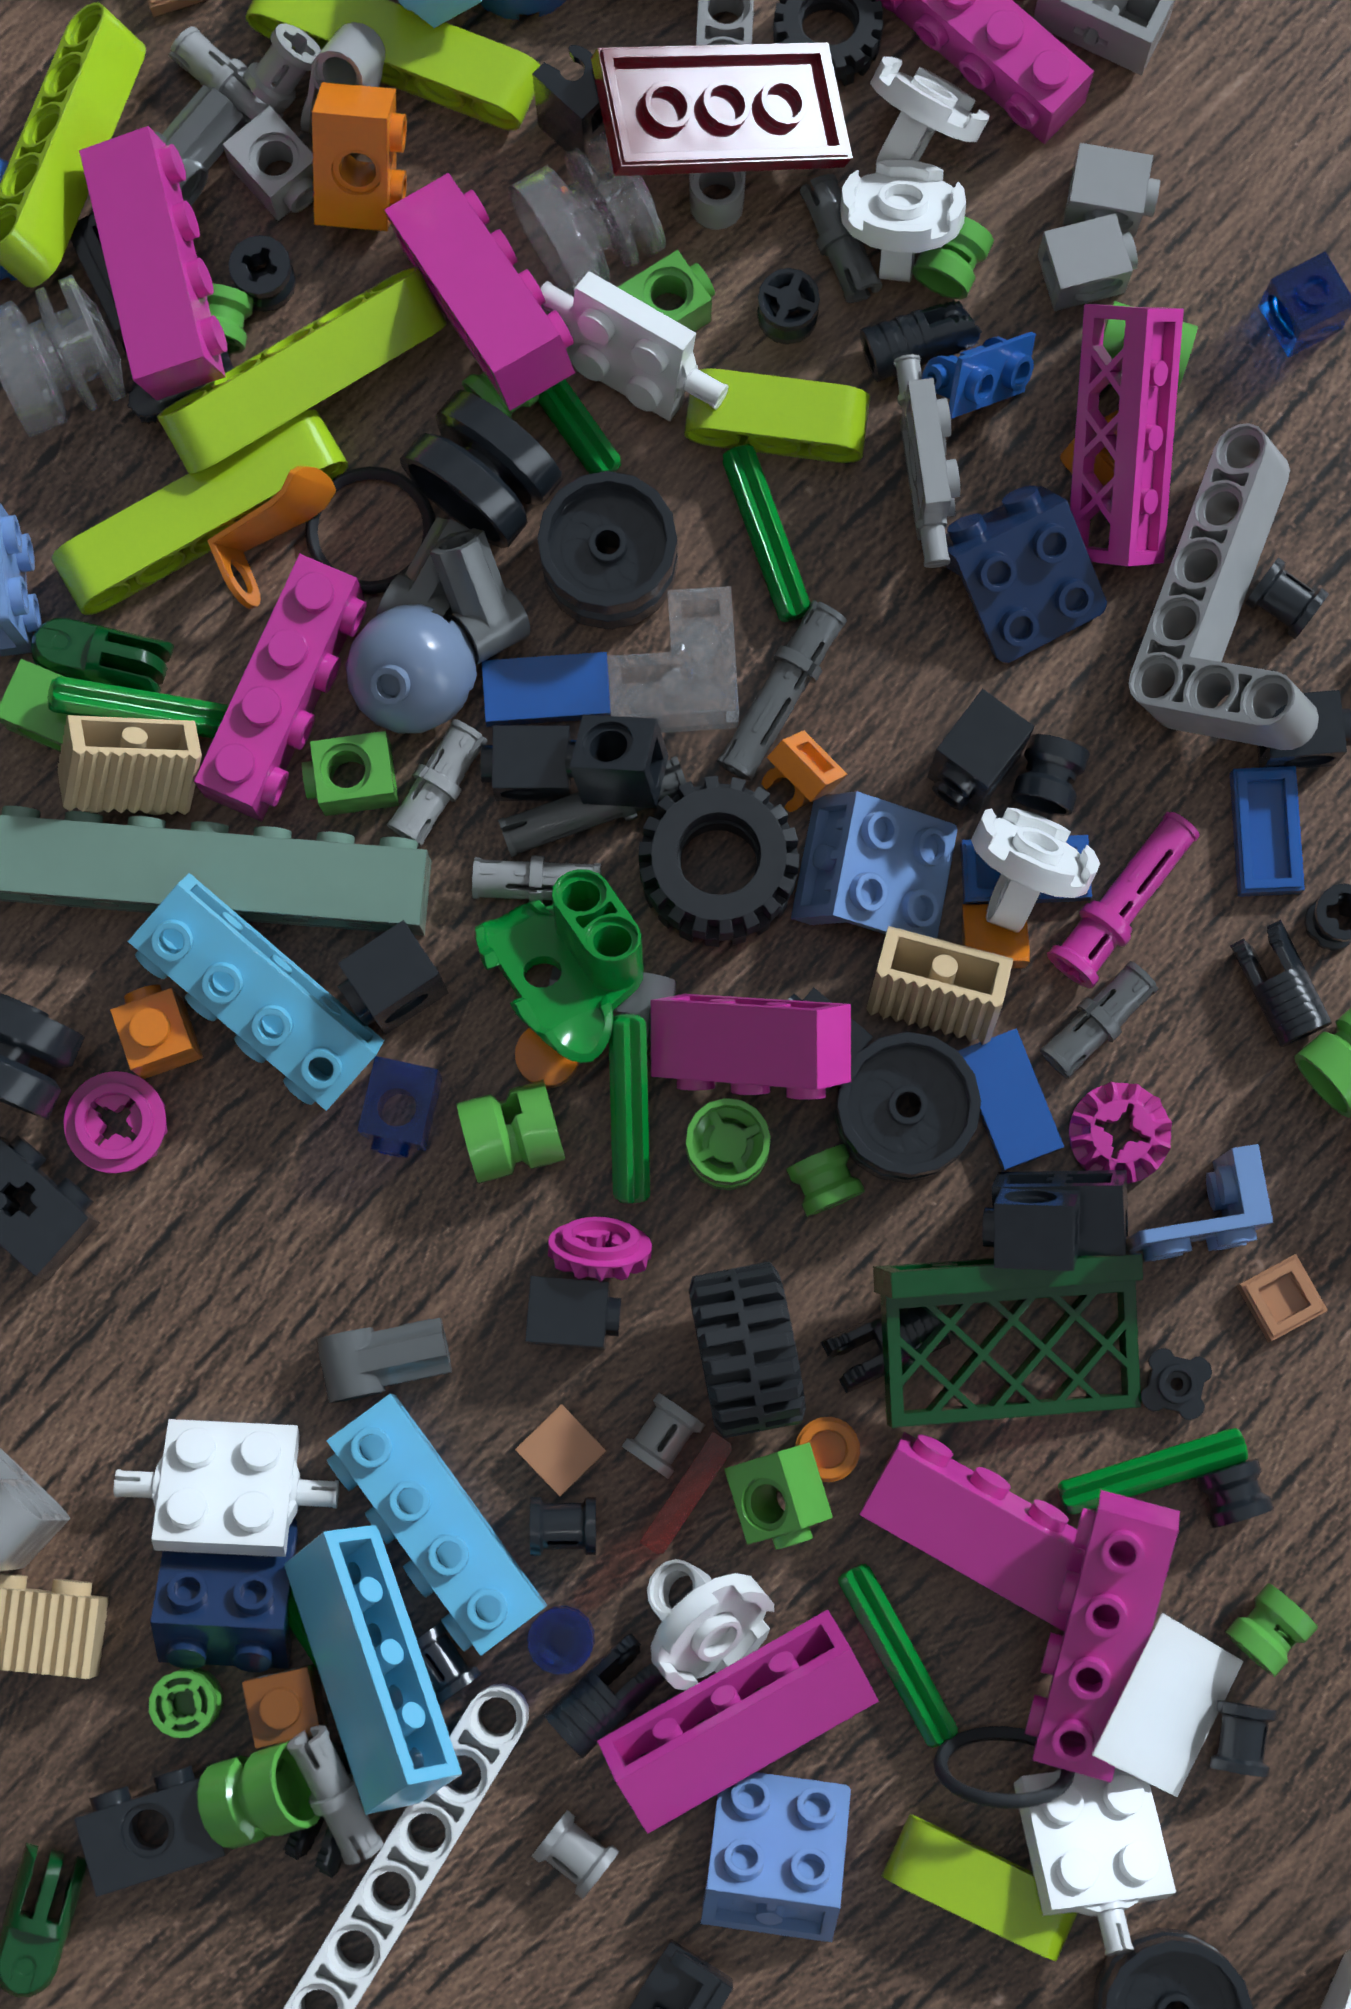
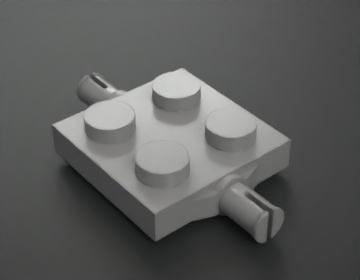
(931, 477)

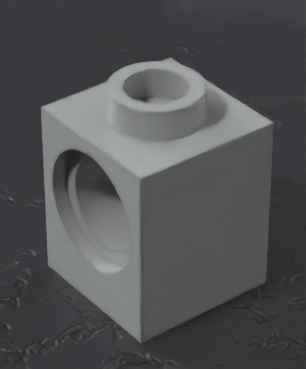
(259, 145)
(1111, 183)
(1087, 261)

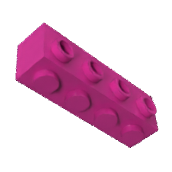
(1004, 56)
(153, 263)
(481, 290)
(281, 688)
(975, 1525)
(1106, 1628)
(741, 1726)

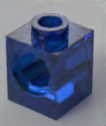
(1306, 304)
(394, 1078)

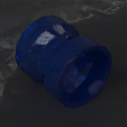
(569, 1634)

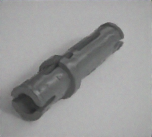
(794, 670)
(570, 815)

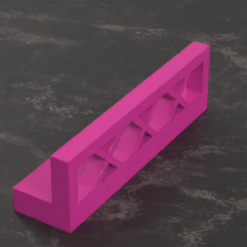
(1142, 430)

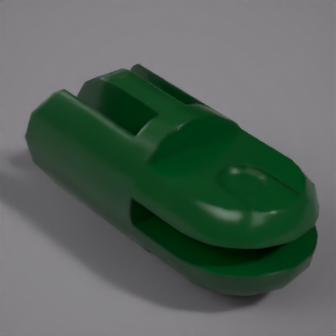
(101, 654)
(32, 1940)

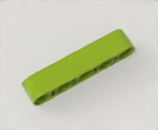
(429, 62)
(72, 111)
(302, 370)
(176, 521)

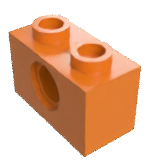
(362, 122)

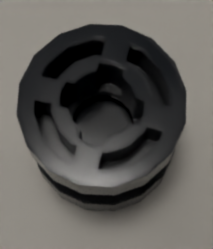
(1052, 770)

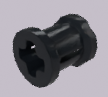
(1286, 598)
(1326, 930)
(562, 1526)
(444, 1663)
(1242, 1739)

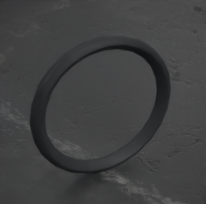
(373, 473)
(992, 1799)

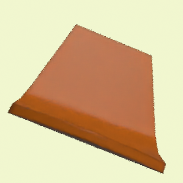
(299, 500)

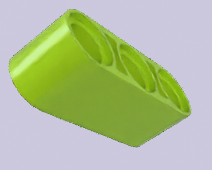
(782, 417)
(975, 1886)

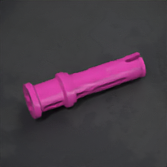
(1108, 921)

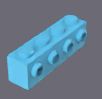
(255, 993)
(435, 1524)
(372, 1669)

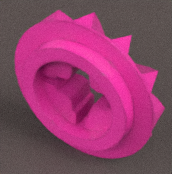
(115, 1092)
(1107, 1104)
(599, 1248)

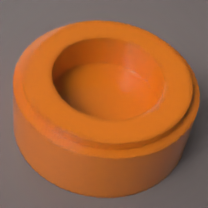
(541, 1062)
(833, 1446)

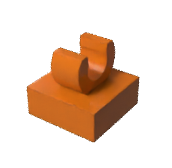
(805, 767)

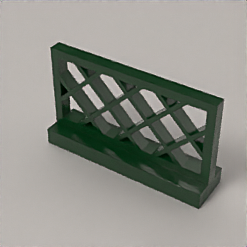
(978, 1282)

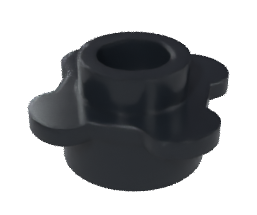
(1159, 1391)

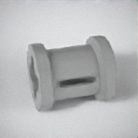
(280, 54)
(663, 1435)
(575, 1854)

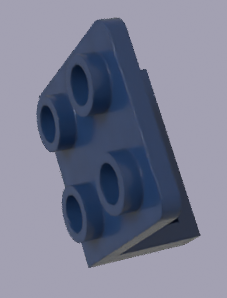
(1025, 571)
(223, 1609)

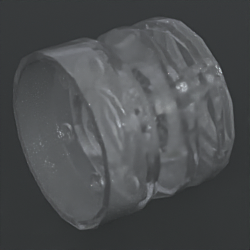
(581, 220)
(56, 356)

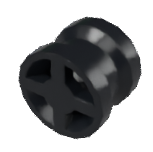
(268, 286)
(790, 291)
(1234, 1493)

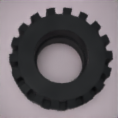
(725, 809)
(747, 1349)

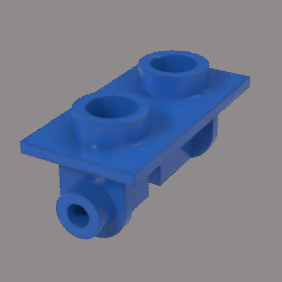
(983, 373)

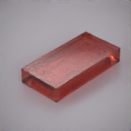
(687, 1494)

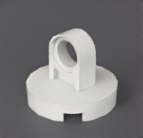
(925, 107)
(902, 212)
(1031, 860)
(708, 1626)

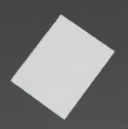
(1168, 1706)

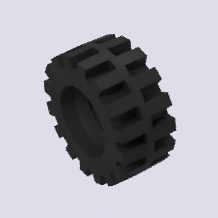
(848, 56)

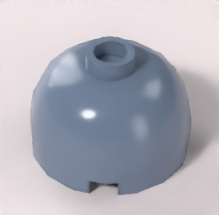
(410, 669)

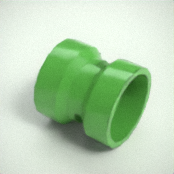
(951, 267)
(1271, 1629)
(195, 1694)

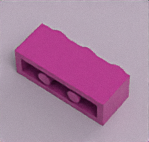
(751, 1044)

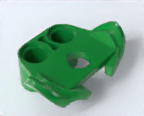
(577, 938)

